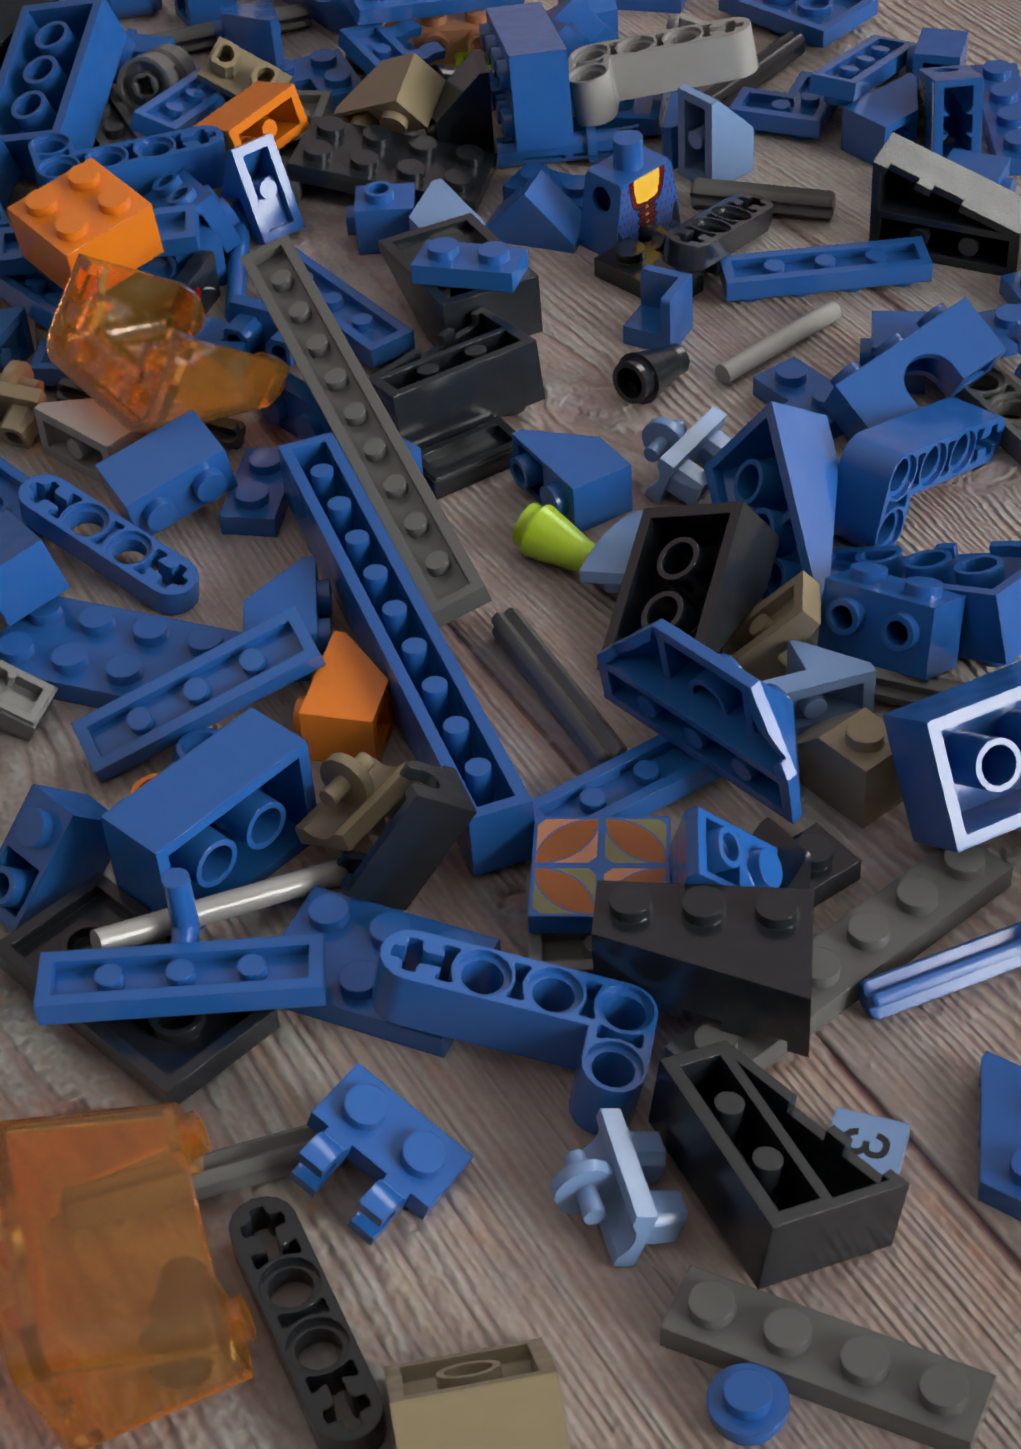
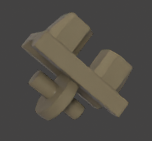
(234, 69)
(17, 399)
(356, 798)

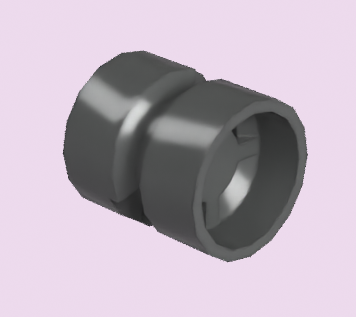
(152, 73)

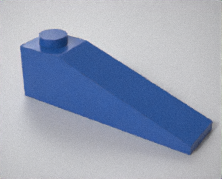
(789, 477)
(987, 579)

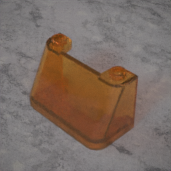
(137, 354)
(112, 1271)

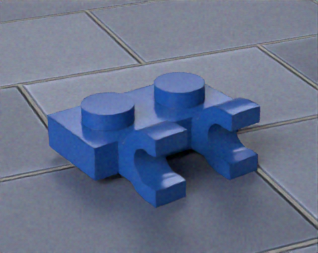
(373, 43)
(388, 1142)

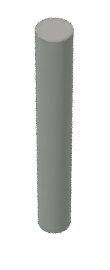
(778, 342)

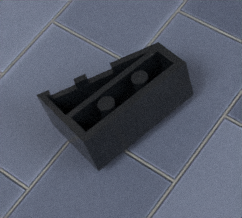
(956, 211)

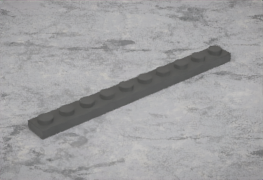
(366, 433)

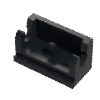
(412, 840)

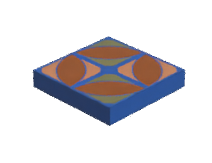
(578, 851)

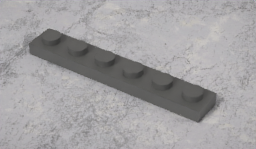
(874, 939)

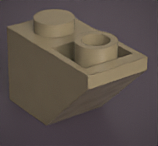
(394, 95)

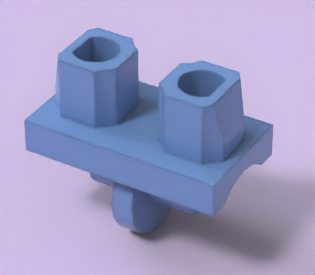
(681, 452)
(610, 1188)

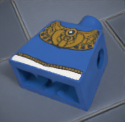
(950, 107)

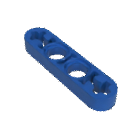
(114, 538)

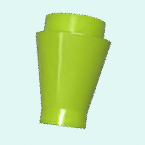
(551, 538)

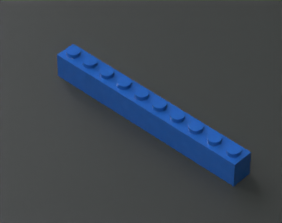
(403, 640)

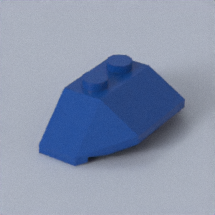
(708, 711)

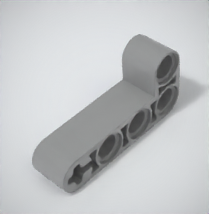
(658, 64)

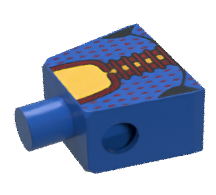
(627, 193)

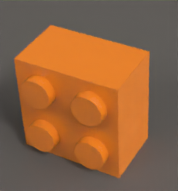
(87, 215)

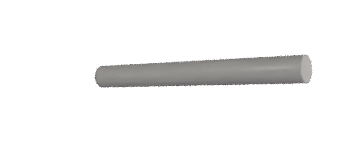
(222, 905)

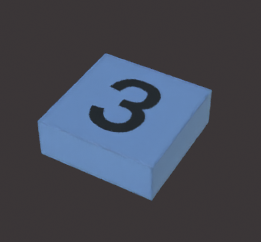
(875, 1139)

